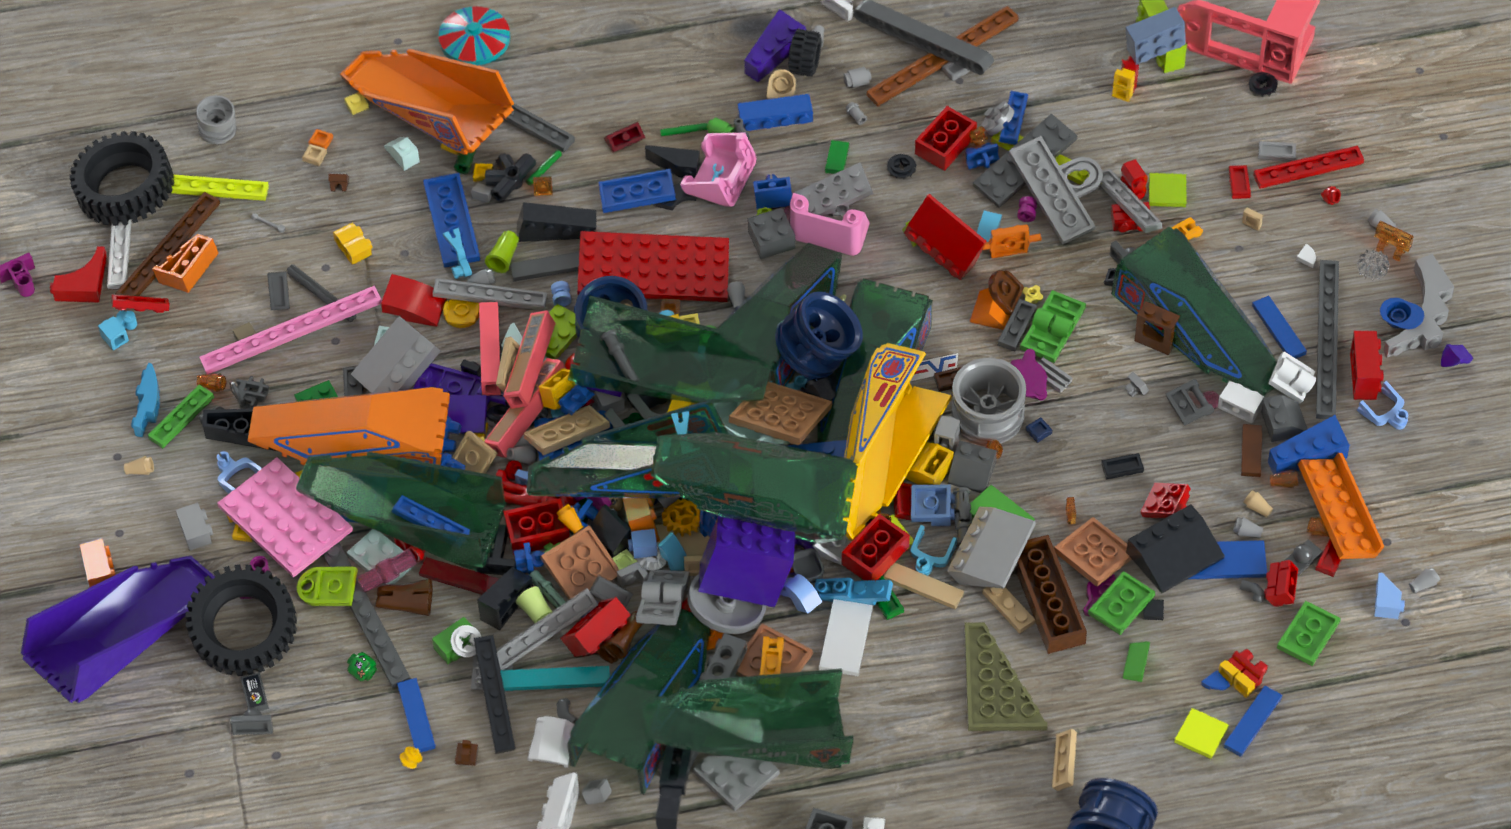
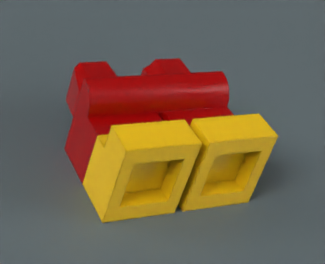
(1125, 80)
(1242, 673)

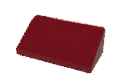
(624, 137)

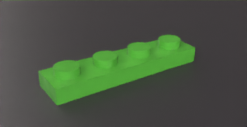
(181, 416)

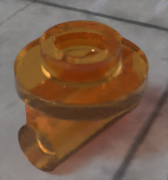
(978, 136)
(995, 445)

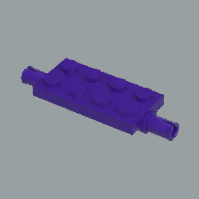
(454, 382)

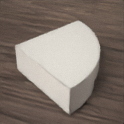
(1307, 256)

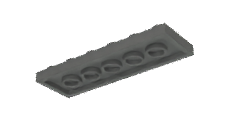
(1003, 178)

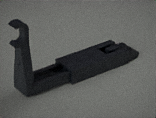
(672, 786)

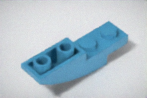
(149, 401)
(854, 591)

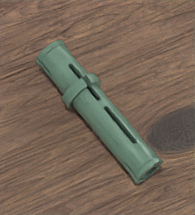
(547, 589)

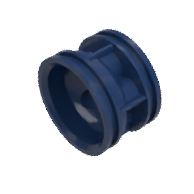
(610, 288)
(807, 348)

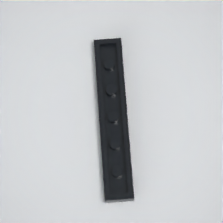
(494, 694)

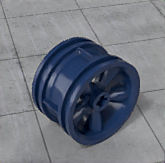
(1113, 805)

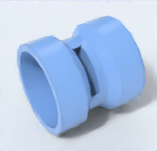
(561, 293)

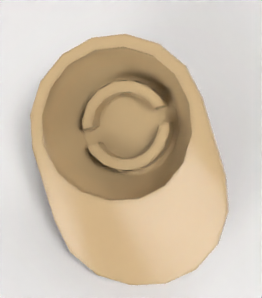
(781, 84)

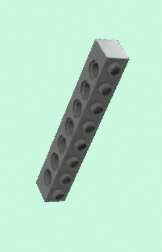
(730, 646)

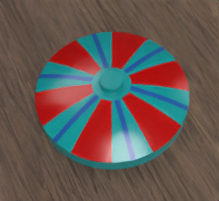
(474, 35)

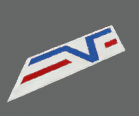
(929, 367)

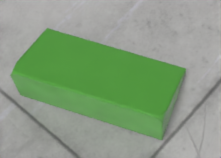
(1136, 661)

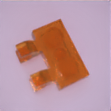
(1394, 236)

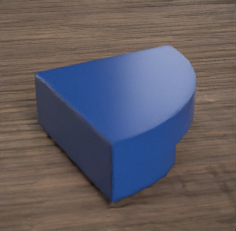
(1215, 681)

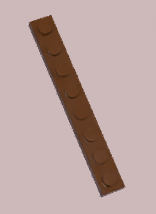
(170, 245)

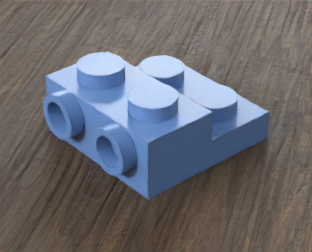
(932, 504)

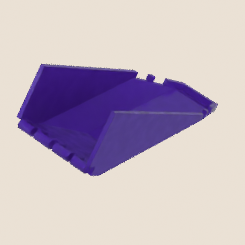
(108, 625)

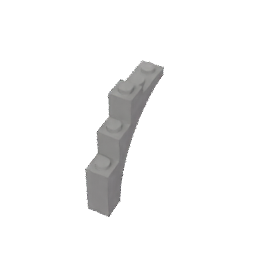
(1435, 291)

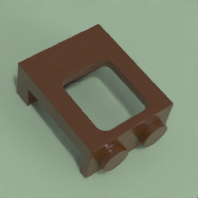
(1163, 318)

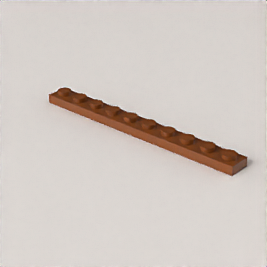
(931, 63)

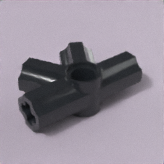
(509, 175)

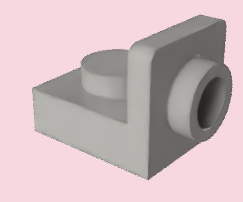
(631, 573)

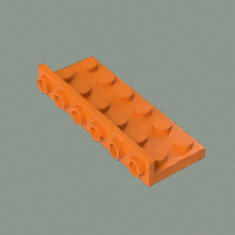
(1341, 507)

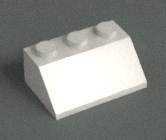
(561, 803)

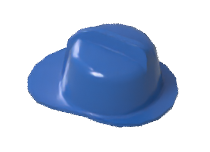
(1401, 313)

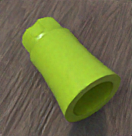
(502, 252)

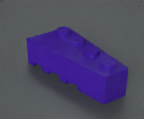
(772, 46)

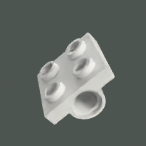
(1292, 377)

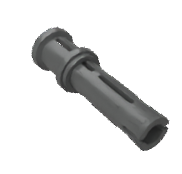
(617, 350)

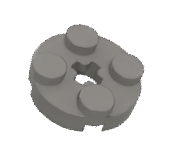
(997, 117)

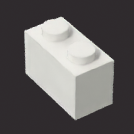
(1240, 402)

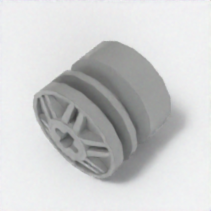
(216, 119)

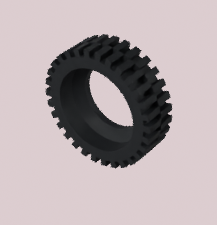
(113, 154)
(229, 587)

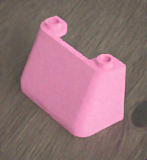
(738, 159)
(841, 236)

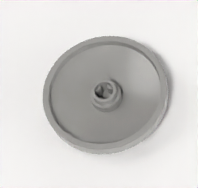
(724, 613)

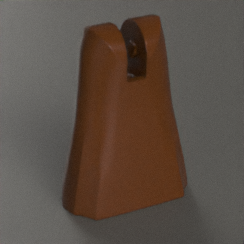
(407, 597)
(620, 642)

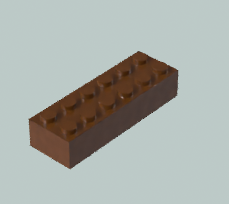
(1049, 596)

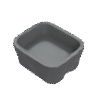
(808, 564)

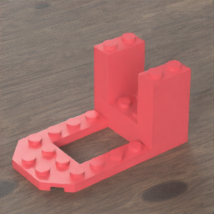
(1284, 35)

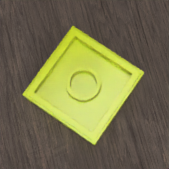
(1201, 733)

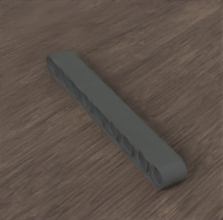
(923, 36)

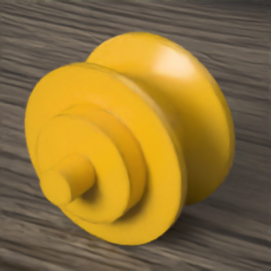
(410, 757)

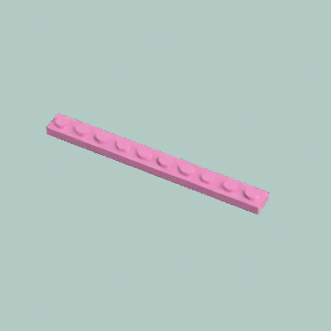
(290, 330)

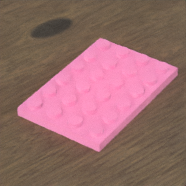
(283, 520)

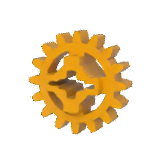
(683, 516)

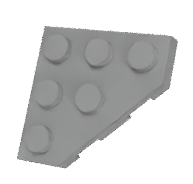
(735, 778)

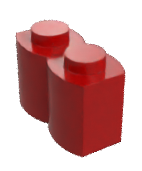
(1134, 178)

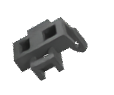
(249, 395)

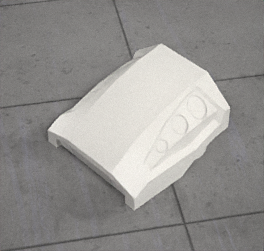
(551, 741)

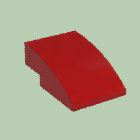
(412, 301)

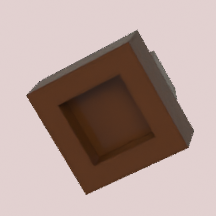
(336, 179)
(466, 753)

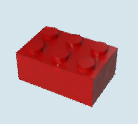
(945, 138)
(1366, 365)
(535, 525)
(875, 549)
(596, 627)

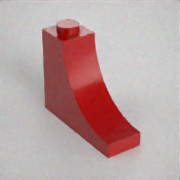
(82, 284)

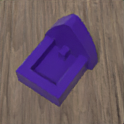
(1455, 355)

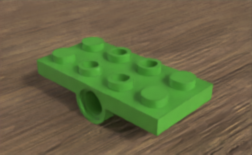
(1053, 326)

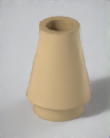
(139, 466)
(1258, 504)

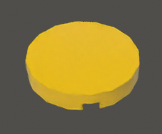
(461, 313)

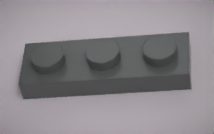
(1017, 325)

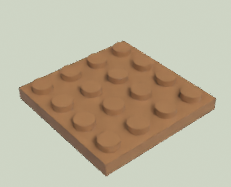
(782, 413)

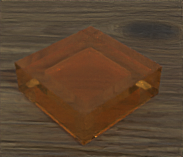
(1070, 510)

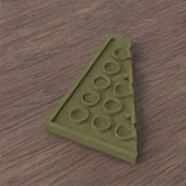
(993, 689)

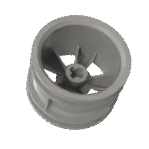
(990, 417)

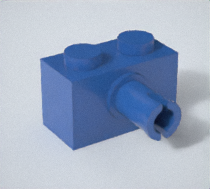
(772, 192)

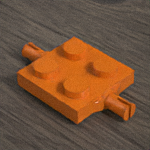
(1010, 241)

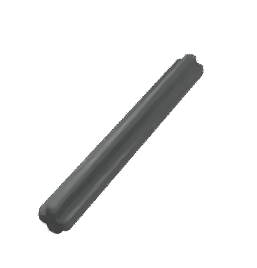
(314, 287)

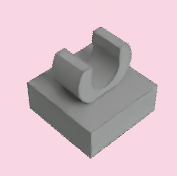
(1136, 385)

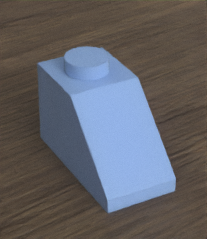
(1388, 599)

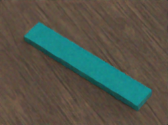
(555, 678)

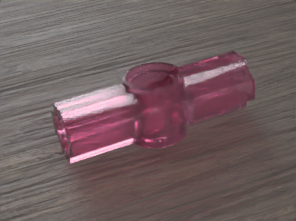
(387, 570)

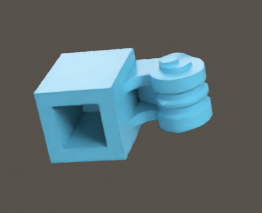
(114, 330)

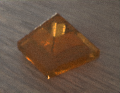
(542, 186)

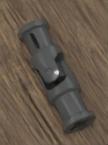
(962, 516)

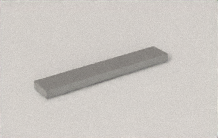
(1129, 202)
(488, 293)
(545, 628)

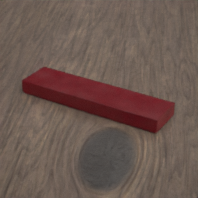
(456, 576)

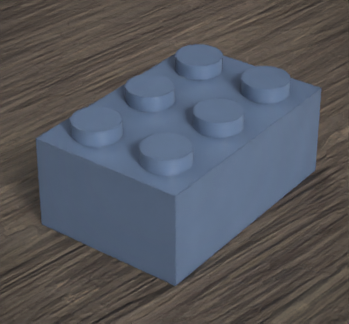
(1155, 35)

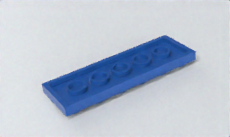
(450, 212)

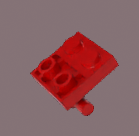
(1165, 500)

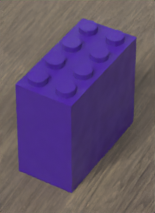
(746, 561)

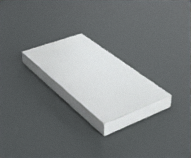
(846, 637)

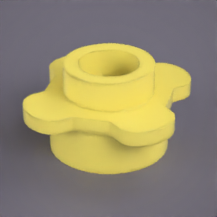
(1035, 297)

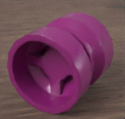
(1027, 209)

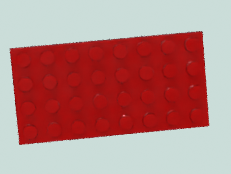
(658, 264)

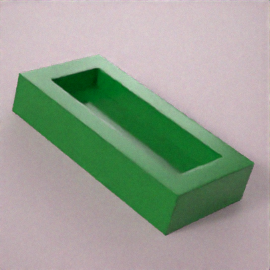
(837, 157)

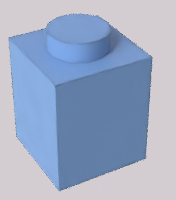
(643, 543)

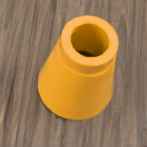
(570, 519)

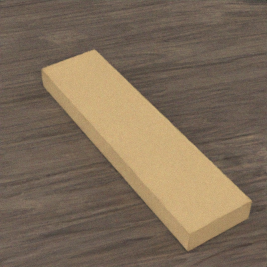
(924, 585)

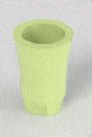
(533, 604)

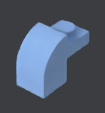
(801, 593)

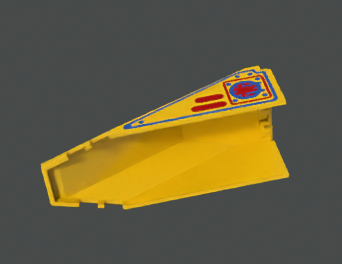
(888, 430)

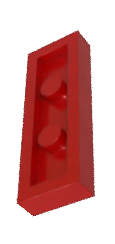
(138, 303)

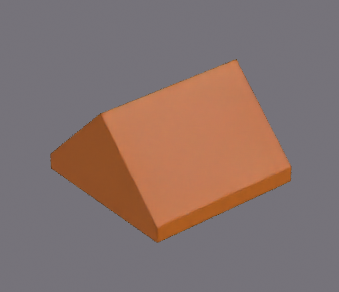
(987, 312)

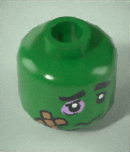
(361, 666)

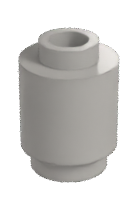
(857, 77)

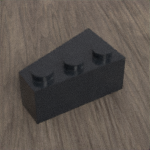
(500, 599)

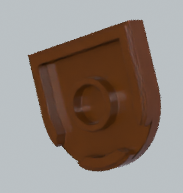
(1005, 290)

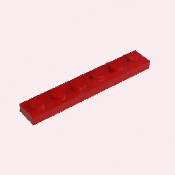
(1308, 167)

